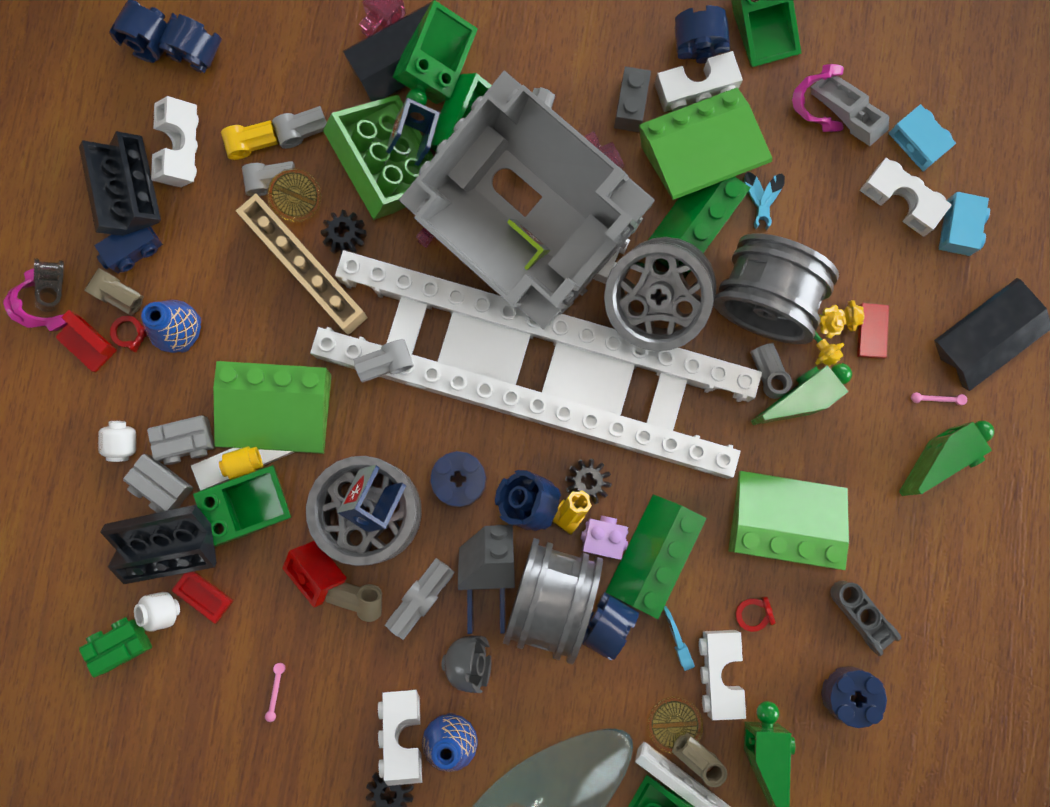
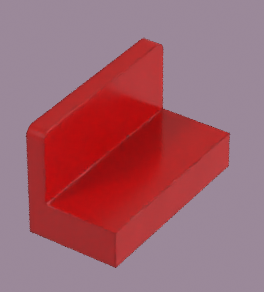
(85, 341)
(312, 572)

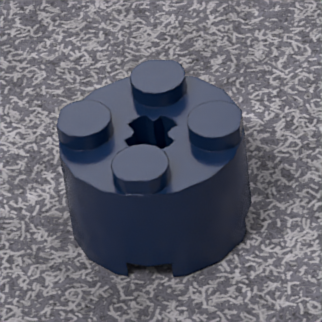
(139, 30)
(701, 33)
(189, 41)
(447, 467)
(527, 500)
(609, 626)
(870, 699)

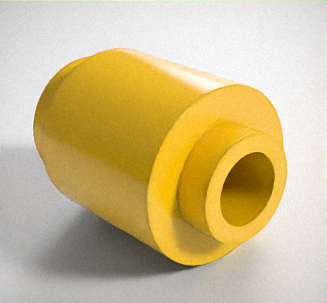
(240, 462)

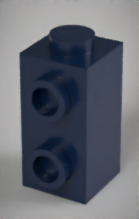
(124, 251)

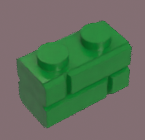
(115, 647)

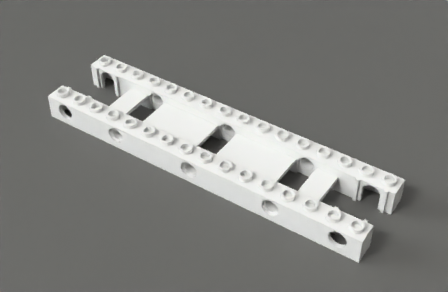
(583, 381)

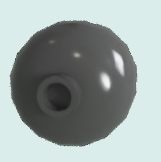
(467, 664)

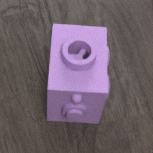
(604, 537)

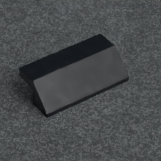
(379, 54)
(119, 185)
(993, 333)
(160, 544)

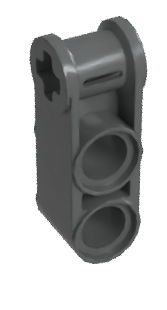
(876, 629)

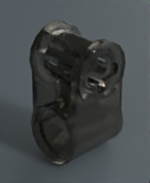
(48, 278)

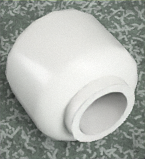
(117, 441)
(156, 611)

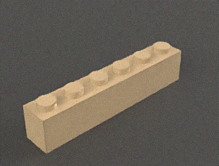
(302, 264)

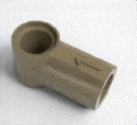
(110, 290)
(363, 600)
(700, 760)

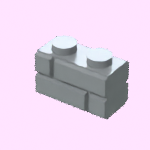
(181, 439)
(157, 484)

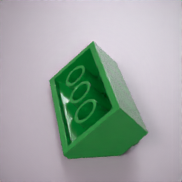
(701, 215)
(655, 555)

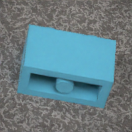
(922, 137)
(964, 224)

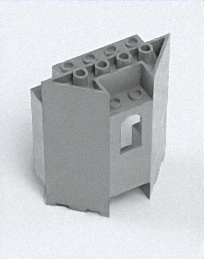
(583, 210)

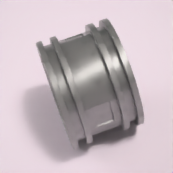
(776, 288)
(630, 323)
(340, 548)
(554, 601)

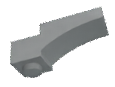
(852, 108)

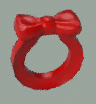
(132, 345)
(769, 618)

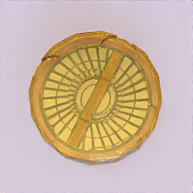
(294, 195)
(671, 719)

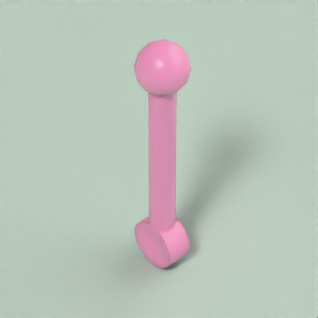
(959, 399)
(278, 669)

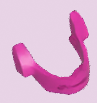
(799, 100)
(14, 308)

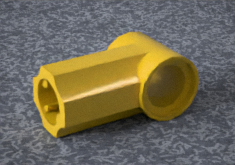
(242, 140)
(572, 511)

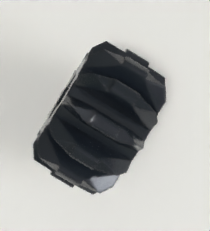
(350, 238)
(595, 476)
(383, 799)

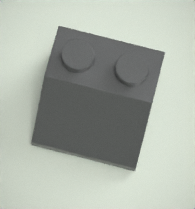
(487, 559)

